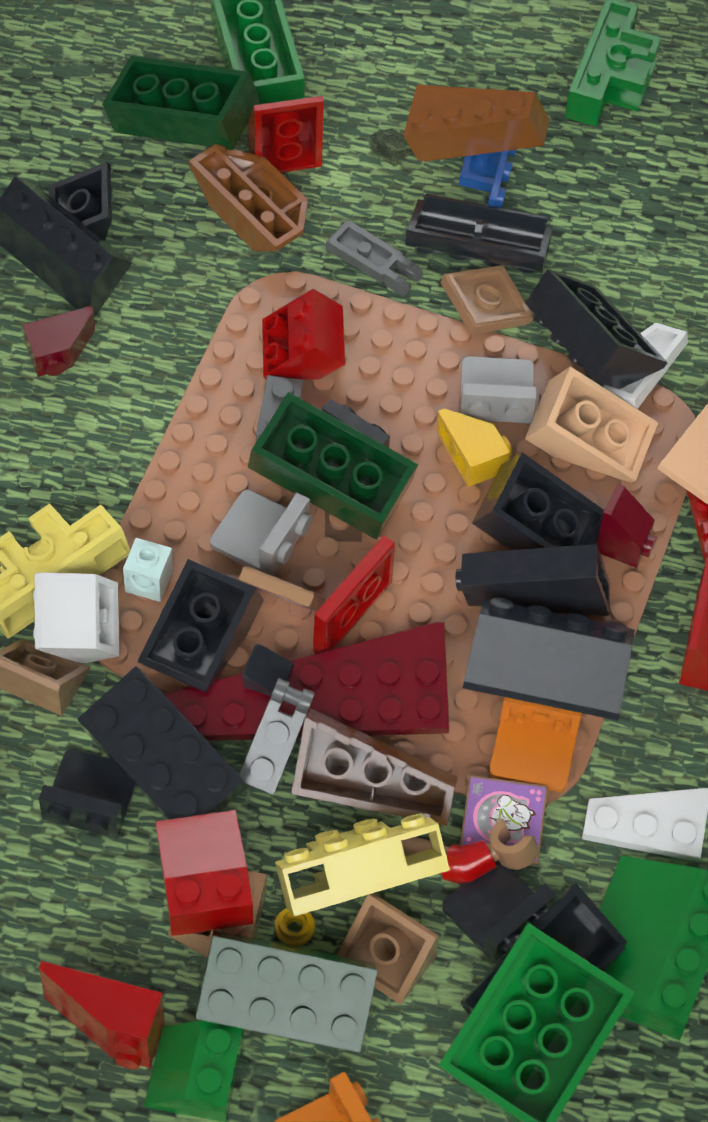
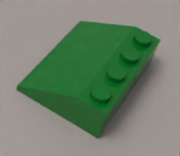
(665, 924)
(536, 1029)

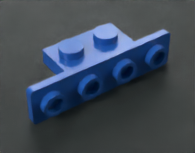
(486, 173)

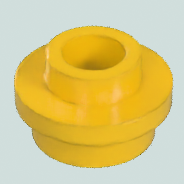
(290, 938)

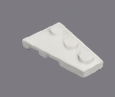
(669, 344)
(651, 822)

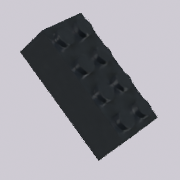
(160, 749)

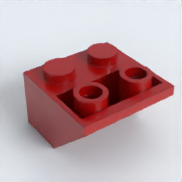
(304, 338)

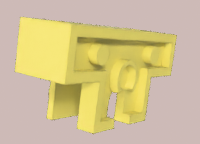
(80, 548)
(360, 862)

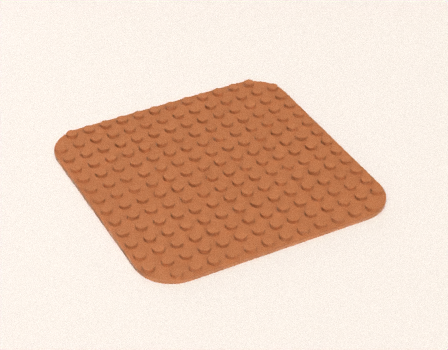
(395, 375)

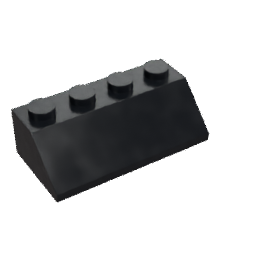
(58, 246)
(592, 331)

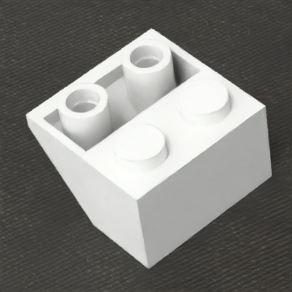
(76, 616)

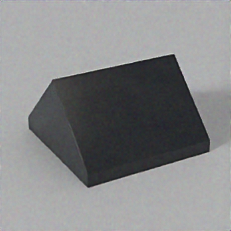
(87, 197)

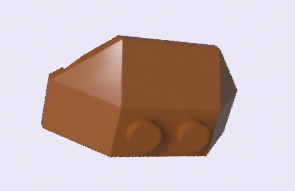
(250, 197)

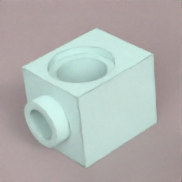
(148, 569)

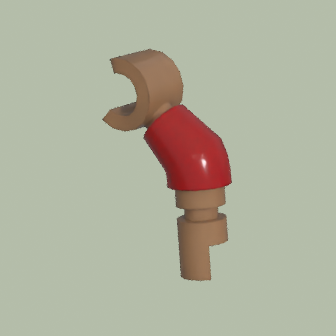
(478, 858)

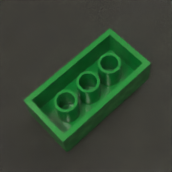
(259, 40)

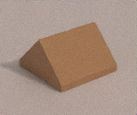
(40, 676)
(394, 943)

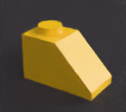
(473, 445)

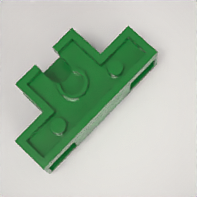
(614, 65)

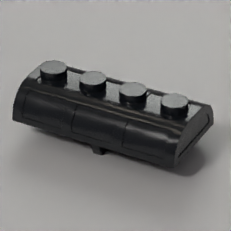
(480, 233)
(577, 926)

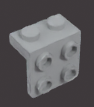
(498, 389)
(262, 531)

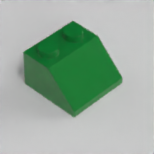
(195, 1069)

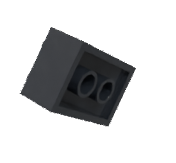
(536, 509)
(201, 626)

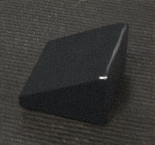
(265, 669)

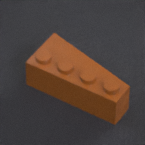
(473, 122)

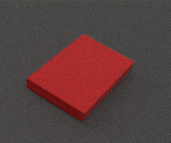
(354, 596)

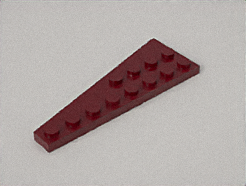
(372, 686)

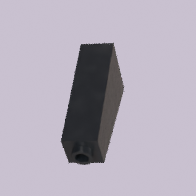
(552, 577)

